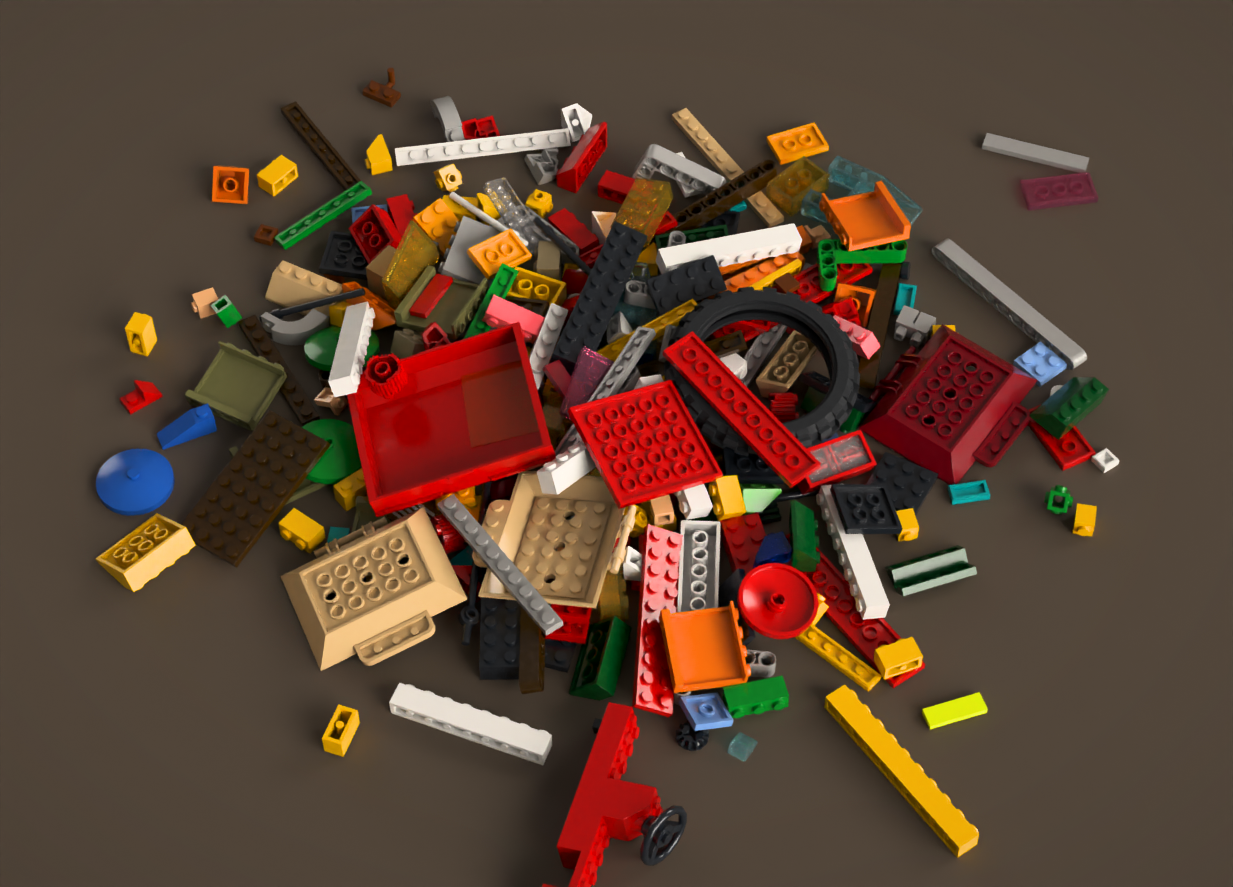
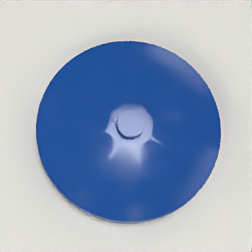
(135, 482)

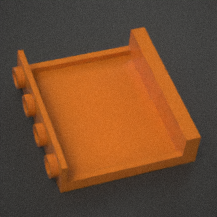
(866, 218)
(704, 648)

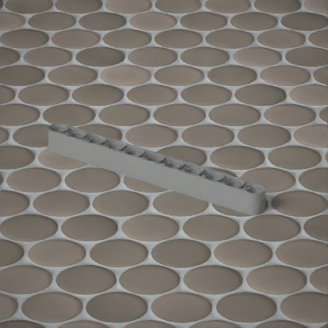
(1008, 302)

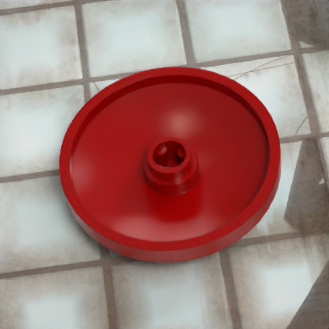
(777, 601)

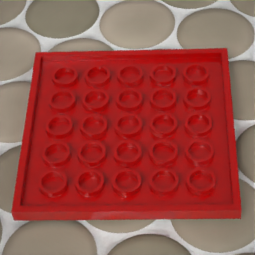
(645, 443)

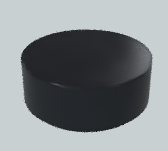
(905, 270)

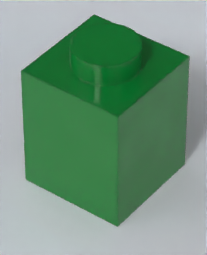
(226, 311)

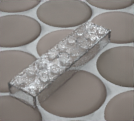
(513, 212)

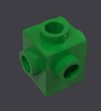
(1058, 507)

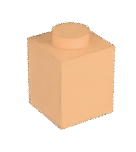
(202, 302)
(661, 510)

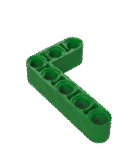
(832, 252)

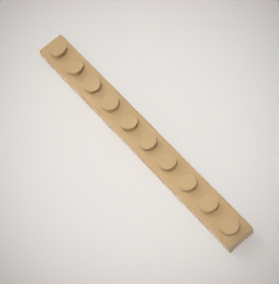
(724, 164)

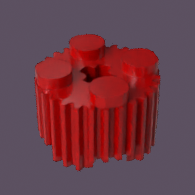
(385, 375)
(783, 406)
(447, 534)

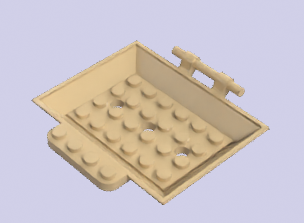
(536, 525)
(390, 609)

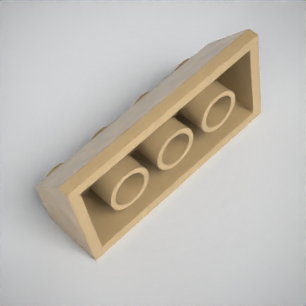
(297, 286)
(786, 365)

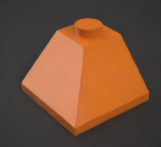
(230, 184)
(862, 298)

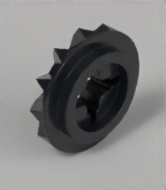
(688, 742)

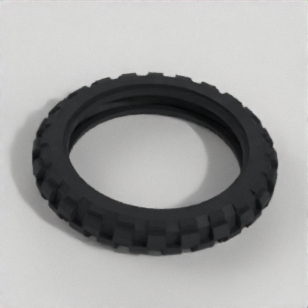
(789, 311)

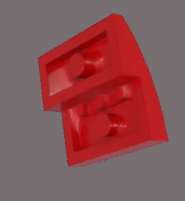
(575, 623)

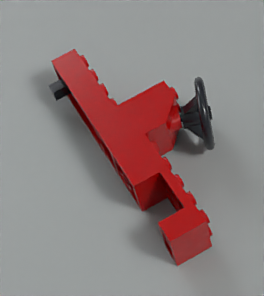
(613, 807)

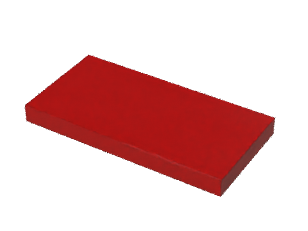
(1068, 450)

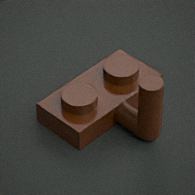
(383, 93)

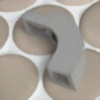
(449, 118)
(297, 331)

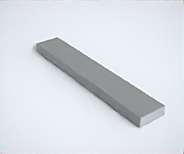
(1035, 153)

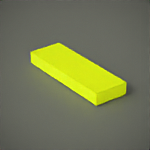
(954, 710)

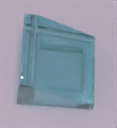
(742, 746)

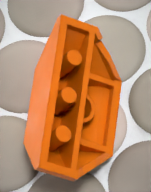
(383, 312)

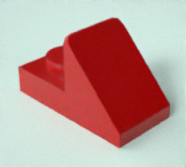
(143, 395)
(463, 574)

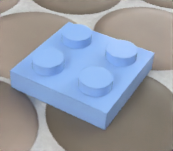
(1040, 363)

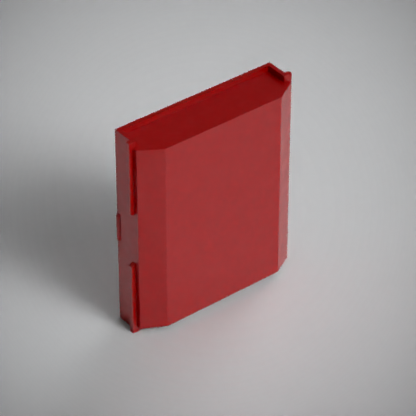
(420, 437)

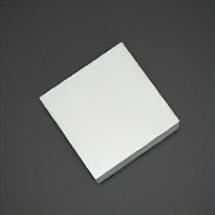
(1105, 460)

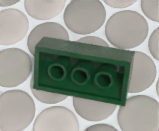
(1069, 405)
(600, 659)

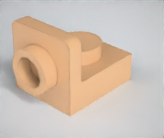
(817, 234)
(327, 399)

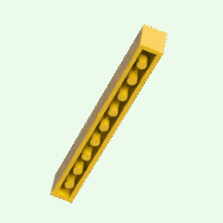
(902, 771)

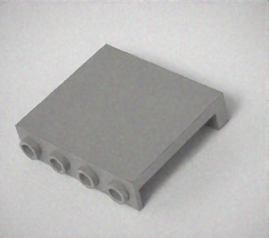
(458, 263)

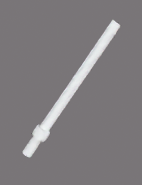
(485, 217)

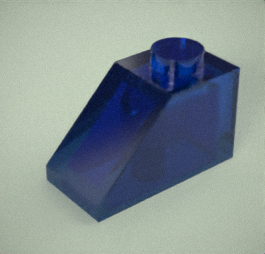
(773, 549)

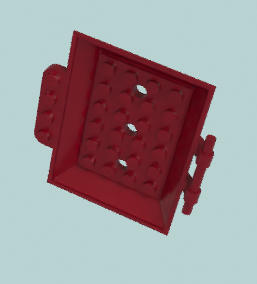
(966, 428)

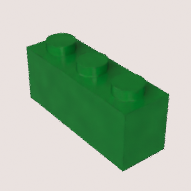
(756, 696)

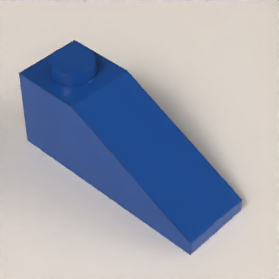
(187, 427)

